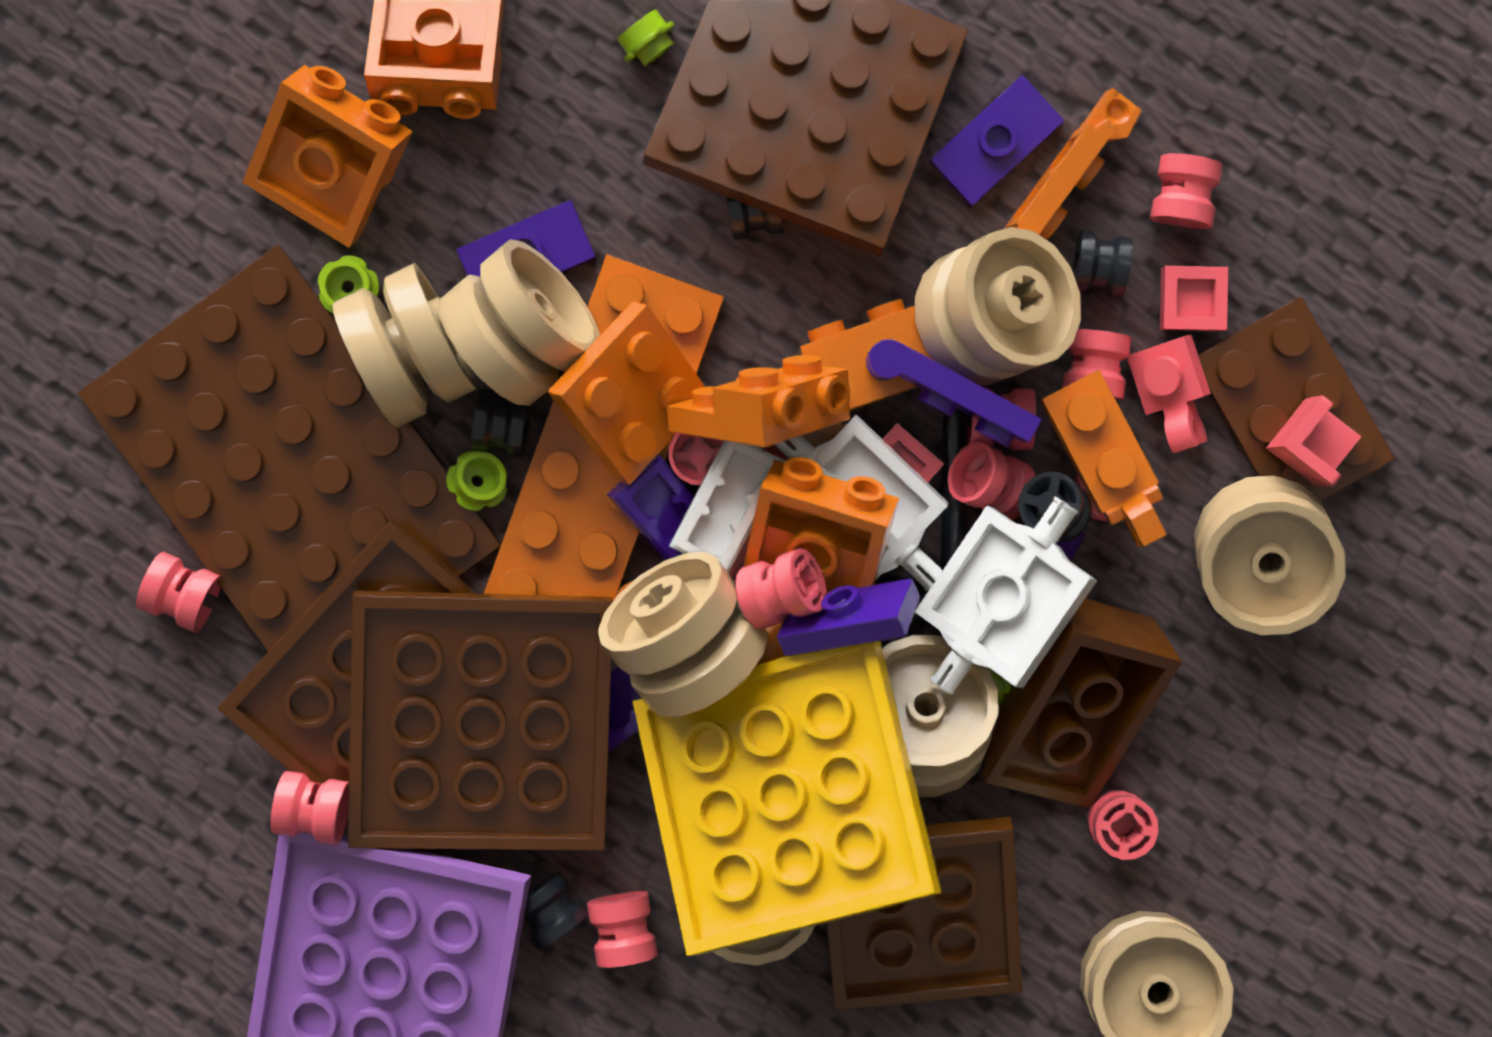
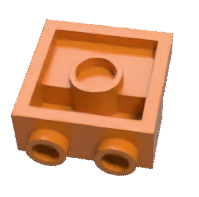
(435, 55)
(327, 152)
(767, 404)
(830, 518)

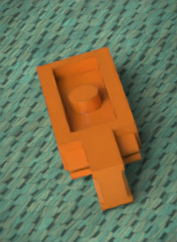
(1075, 164)
(1106, 455)

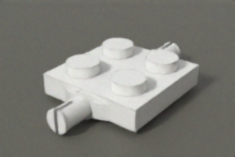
(863, 453)
(1005, 596)

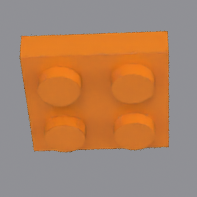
(623, 389)

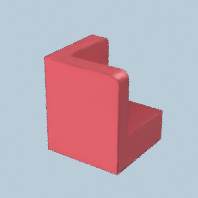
(1314, 442)

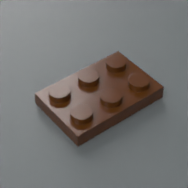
(1265, 376)

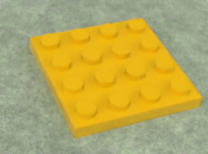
(788, 800)

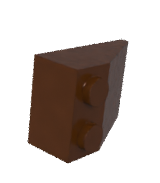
(1081, 705)

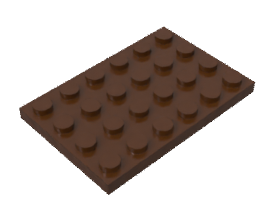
(274, 447)

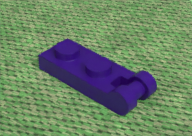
(947, 390)

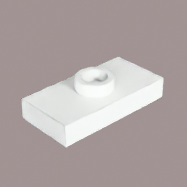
(725, 503)

